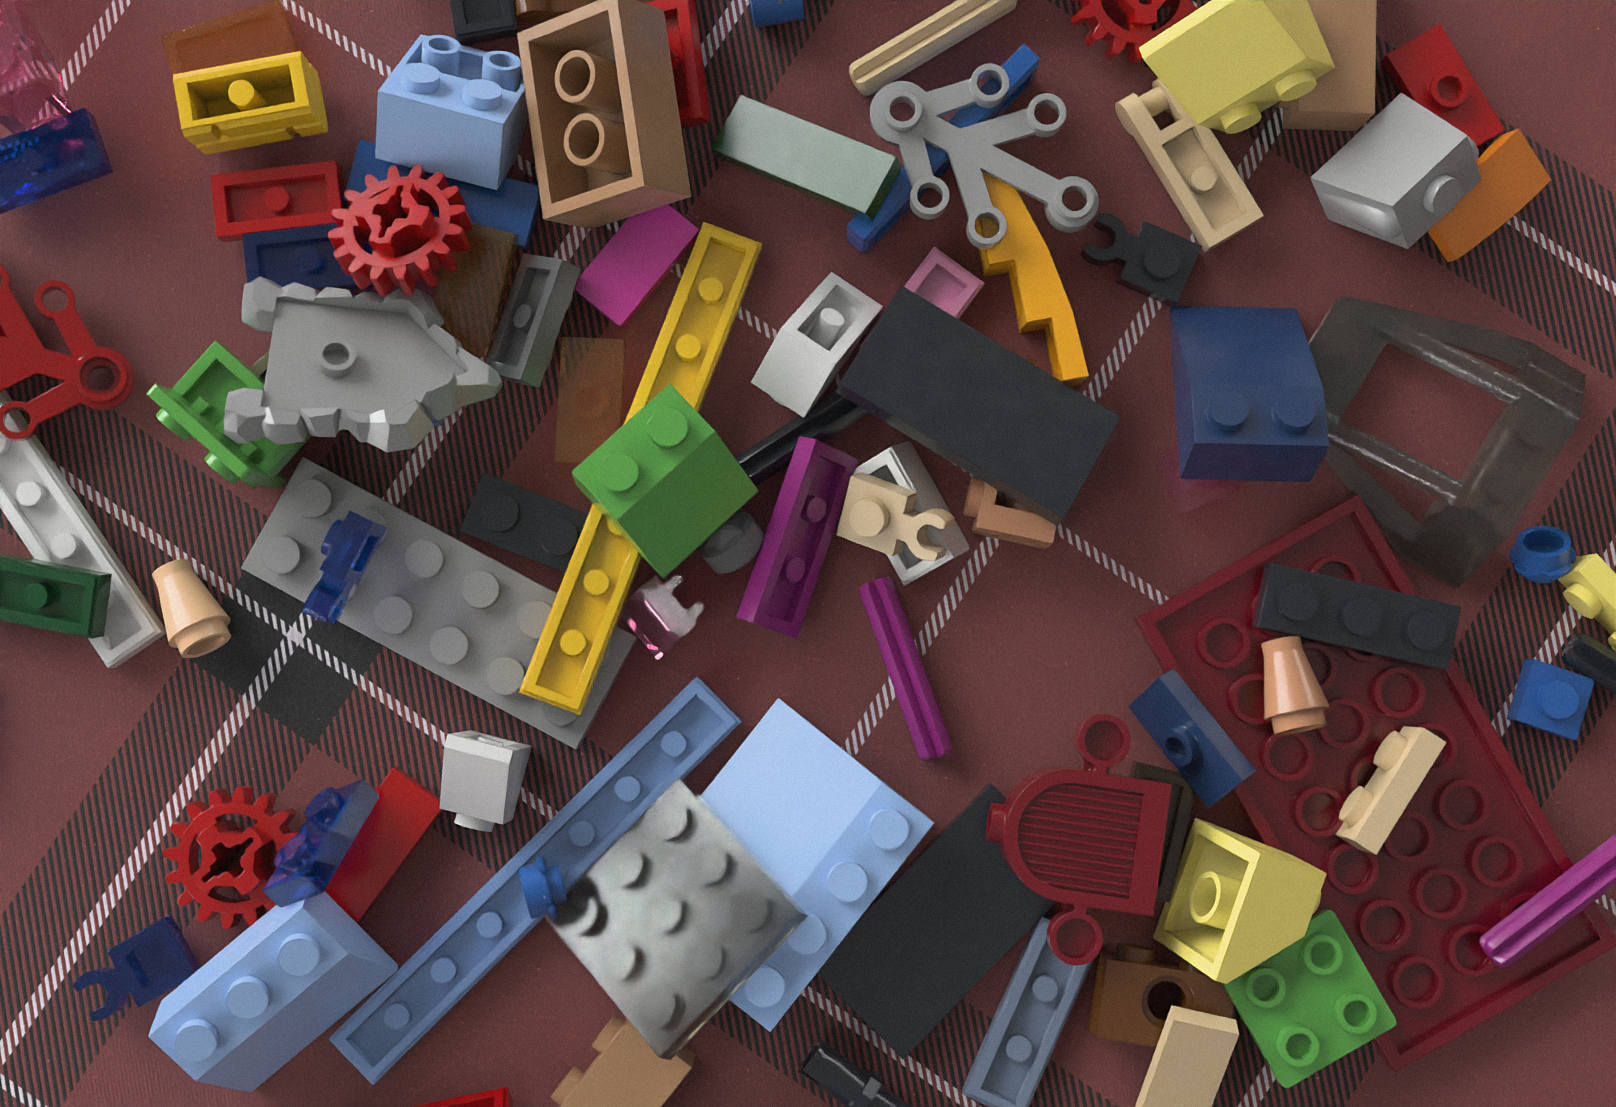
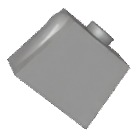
(1398, 174)

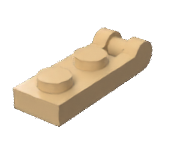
(1190, 167)

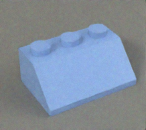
(269, 994)

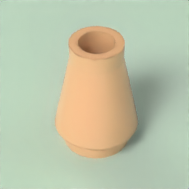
(190, 612)

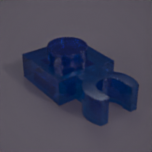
(348, 552)
(145, 967)

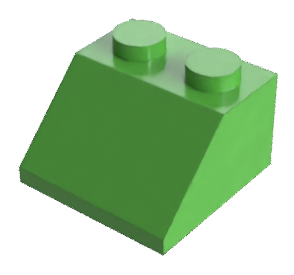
(665, 481)

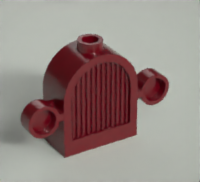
(1085, 837)

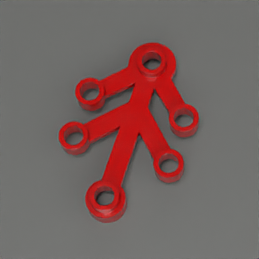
(25, 357)

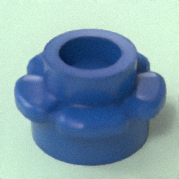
(1542, 554)
(543, 888)

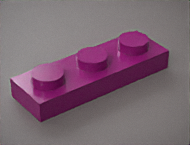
(797, 537)

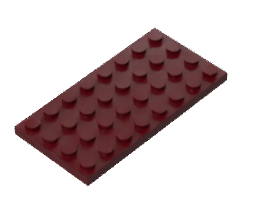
(1465, 843)

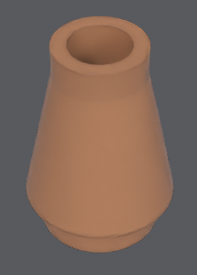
(1291, 689)

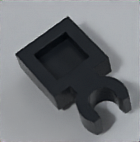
(1152, 261)

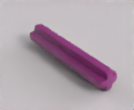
(905, 669)
(1552, 906)

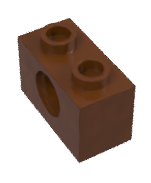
(1122, 988)

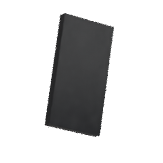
(978, 405)
(934, 931)

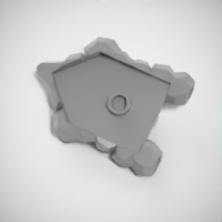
(353, 367)

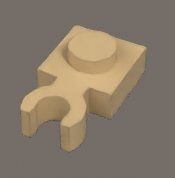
(884, 518)

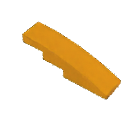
(1034, 281)

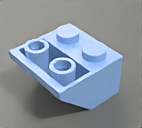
(453, 111)

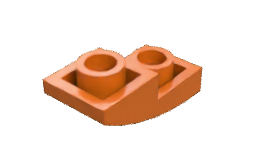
(1509, 181)

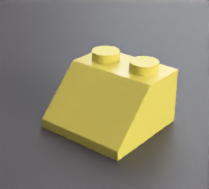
(1239, 59)

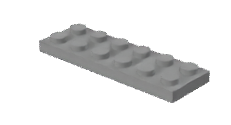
(428, 598)

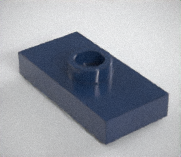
(1191, 738)

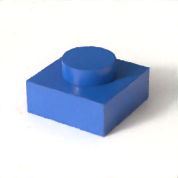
(1550, 699)

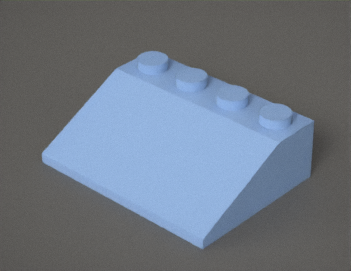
(822, 833)

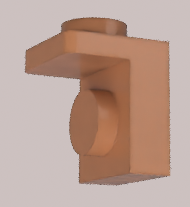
(1008, 523)

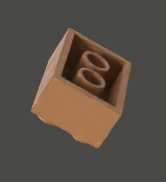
(603, 113)

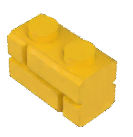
(250, 103)

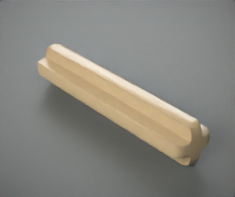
(924, 42)

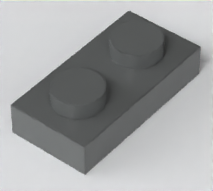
(532, 319)

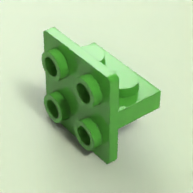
(198, 410)
(1310, 1002)

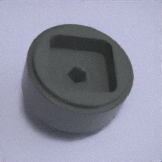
(733, 544)

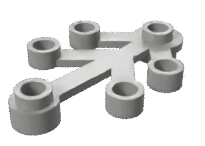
(975, 151)

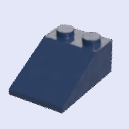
(1246, 395)

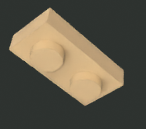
(1402, 765)

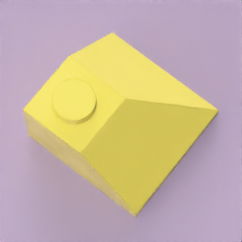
(1236, 902)

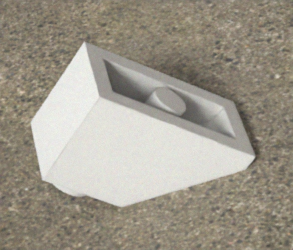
(815, 344)
(482, 778)

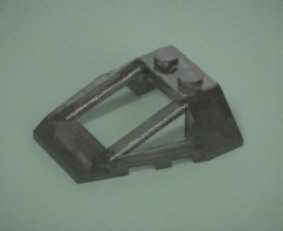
(1509, 466)

